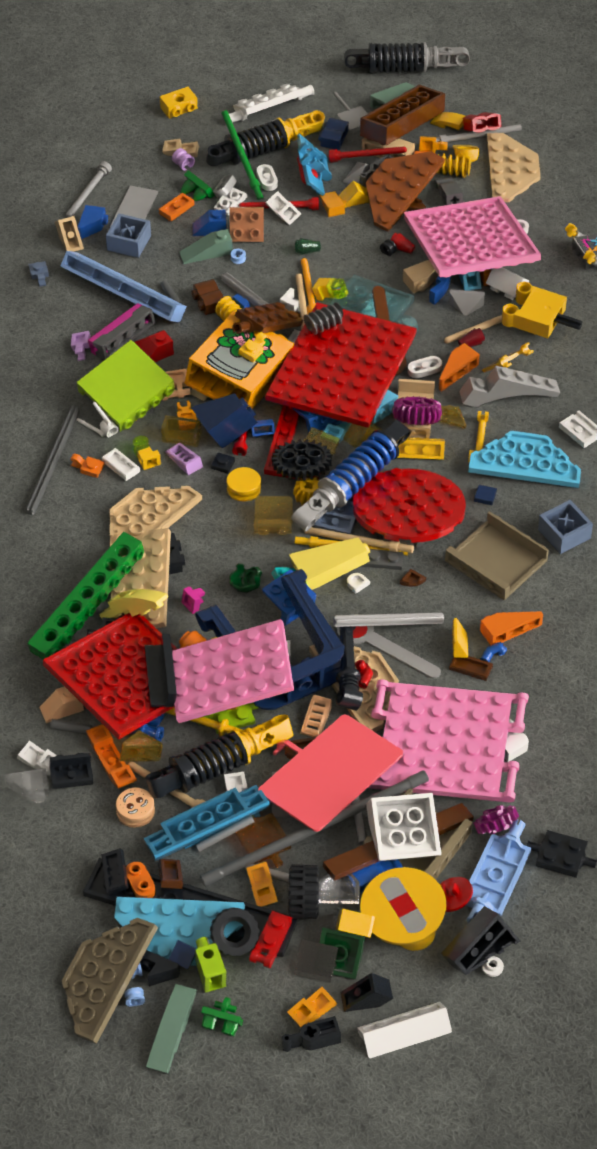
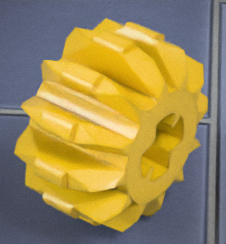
(304, 489)

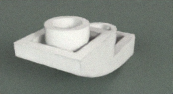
(232, 199)

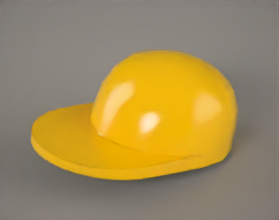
(467, 151)

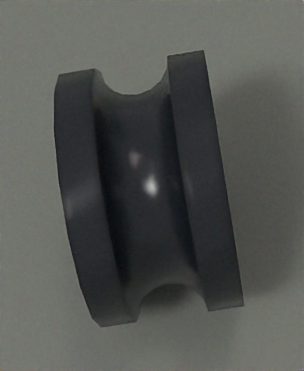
(388, 247)

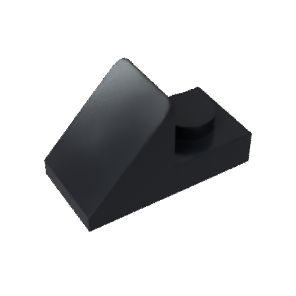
(160, 967)

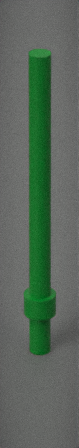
(254, 183)

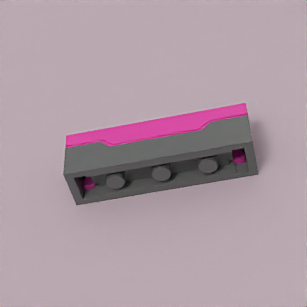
(121, 331)

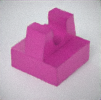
(192, 599)

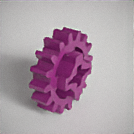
(496, 819)

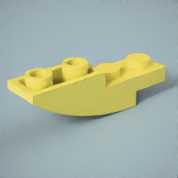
(134, 602)

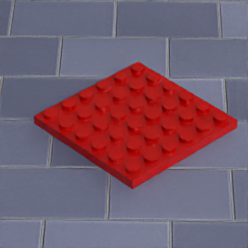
(111, 673)

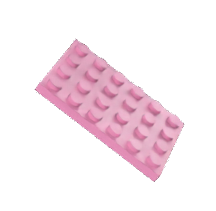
(231, 671)

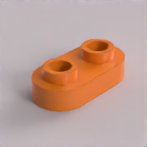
(139, 879)

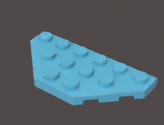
(525, 458)
(175, 920)

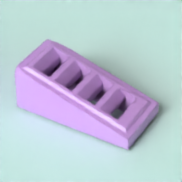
(188, 467)

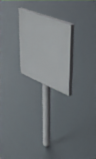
(351, 115)

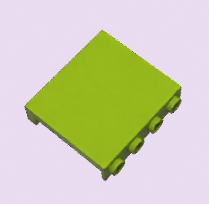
(126, 385)

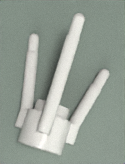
(107, 426)

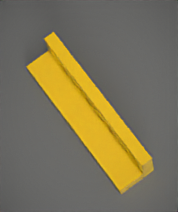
(422, 448)

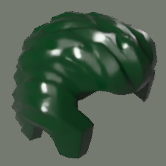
(245, 580)

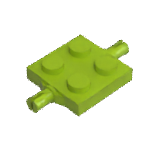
(238, 718)

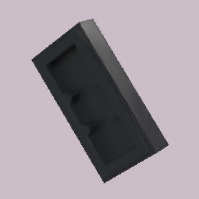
(114, 871)

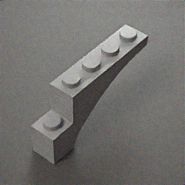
(506, 383)

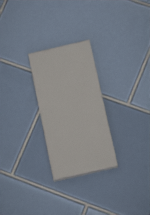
(137, 202)

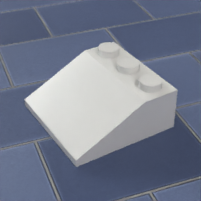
(404, 826)

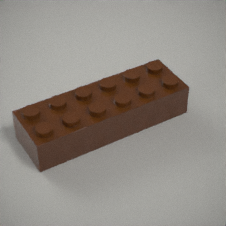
(402, 114)

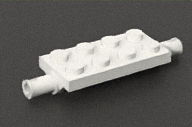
(269, 99)

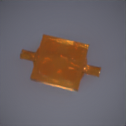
(261, 833)

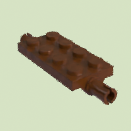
(266, 319)

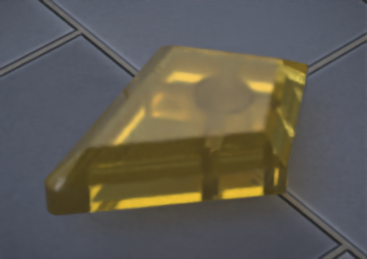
(453, 416)

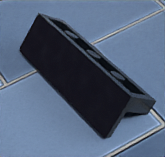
(161, 673)

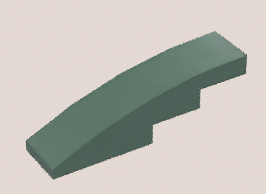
(171, 1028)

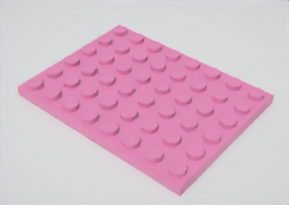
(471, 236)

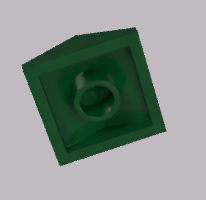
(349, 950)

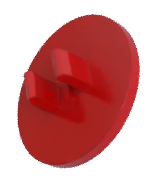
(457, 893)

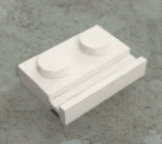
(580, 429)

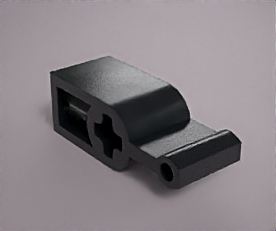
(323, 1034)

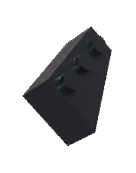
(478, 941)

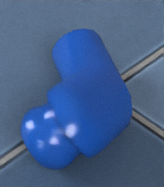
(493, 649)

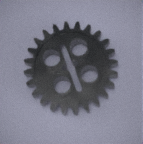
(301, 459)

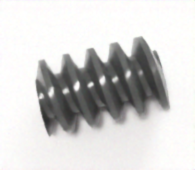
(324, 318)

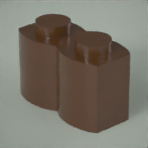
(207, 295)

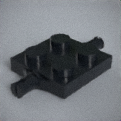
(562, 853)

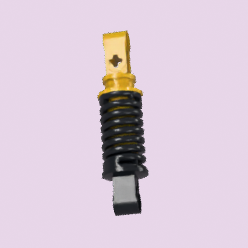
(265, 138)
(217, 757)

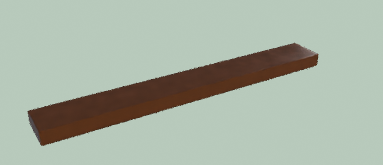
(366, 854)

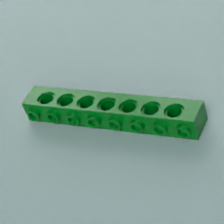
(88, 587)

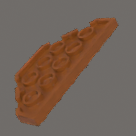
(398, 184)

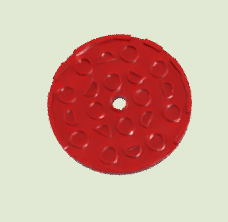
(409, 505)

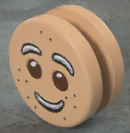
(135, 807)

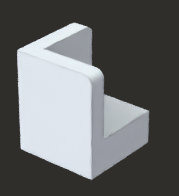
(289, 301)

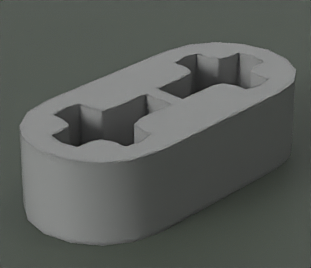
(224, 186)

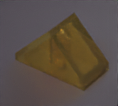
(358, 434)
(141, 748)

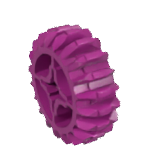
(417, 410)

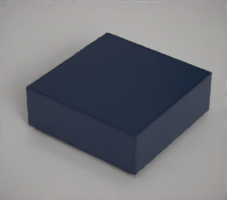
(485, 495)
(183, 954)

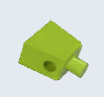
(210, 965)

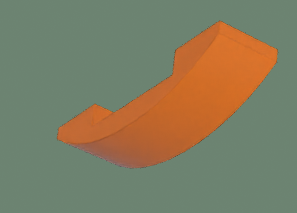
(109, 756)

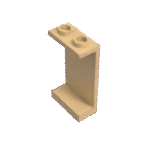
(416, 388)

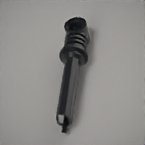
(348, 676)

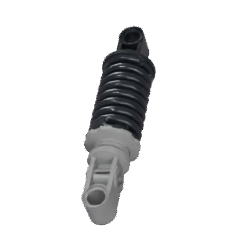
(405, 56)

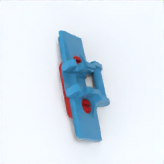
(312, 165)

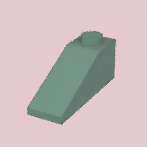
(210, 246)

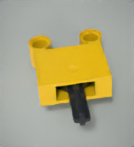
(539, 311)

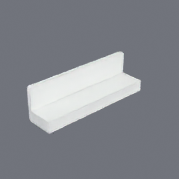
(405, 1029)

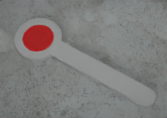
(365, 634)

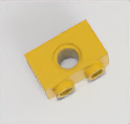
(178, 102)

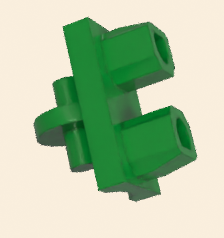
(231, 1021)

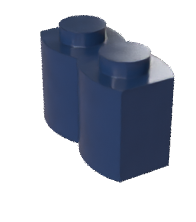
(334, 133)

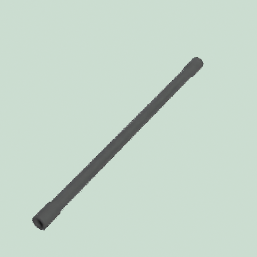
(219, 873)

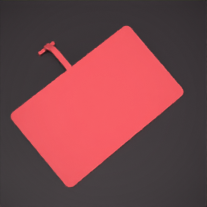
(329, 772)

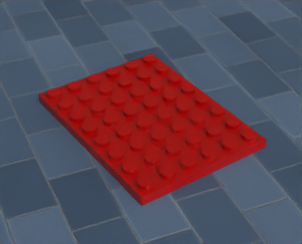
(342, 368)

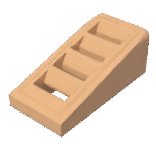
(320, 705)

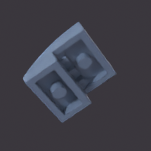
(339, 519)

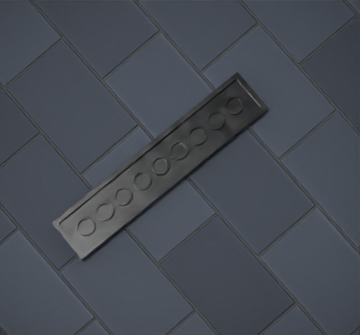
(96, 890)

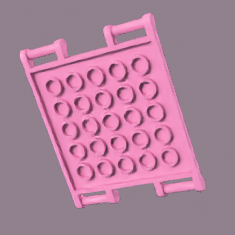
(452, 737)

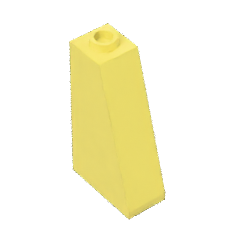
(330, 561)

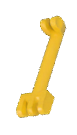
(482, 419)

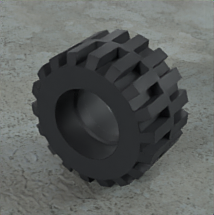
(303, 891)

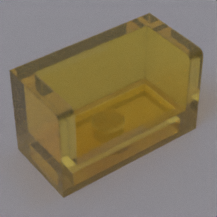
(181, 430)

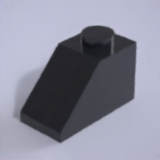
(367, 993)

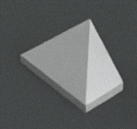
(355, 173)
(466, 301)

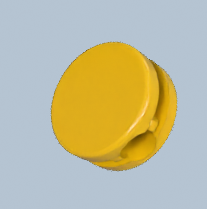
(243, 484)

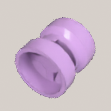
(182, 158)

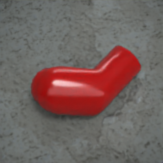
(366, 673)

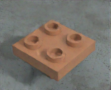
(247, 224)

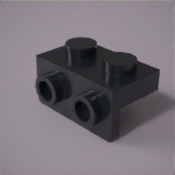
(71, 770)

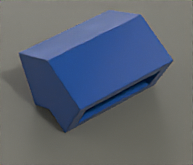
(263, 428)

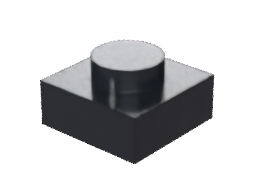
(223, 463)

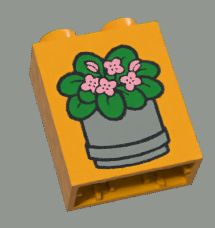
(221, 371)

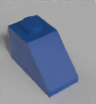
(92, 220)
(210, 222)

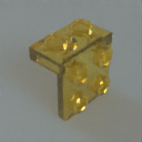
(273, 515)

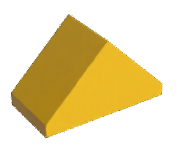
(354, 195)
(355, 923)

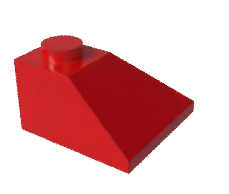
(156, 345)

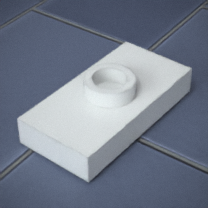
(121, 464)

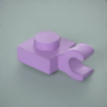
(79, 343)

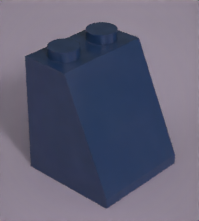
(226, 418)

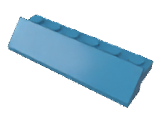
(205, 820)

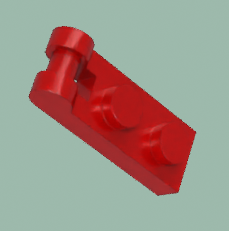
(271, 939)

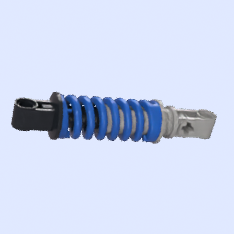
(352, 474)

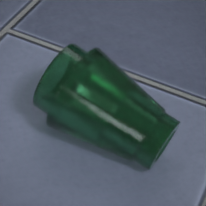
(307, 246)

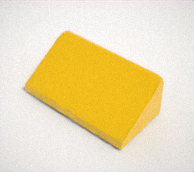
(459, 640)

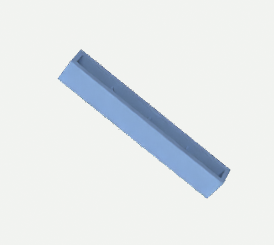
(123, 286)

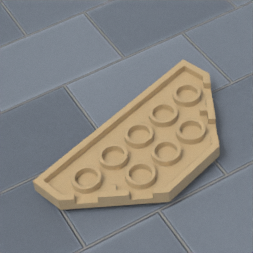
(511, 166)
(150, 510)
(151, 572)
(380, 671)

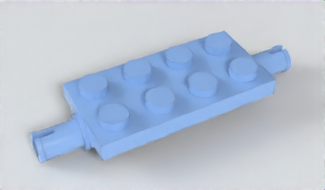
(498, 871)

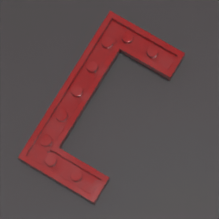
(284, 433)

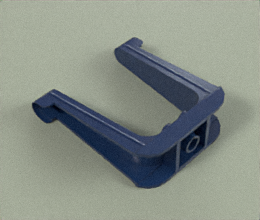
(311, 673)

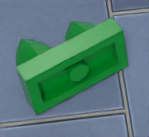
(194, 182)

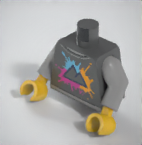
(583, 246)

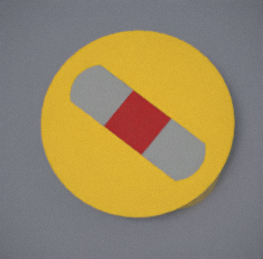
(405, 907)

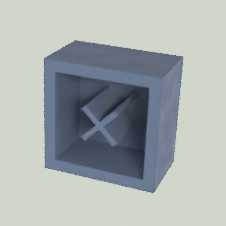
(128, 235)
(565, 526)

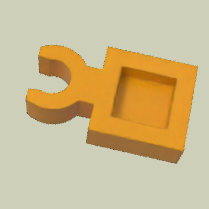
(186, 412)

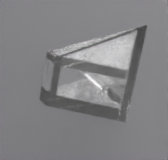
(339, 892)

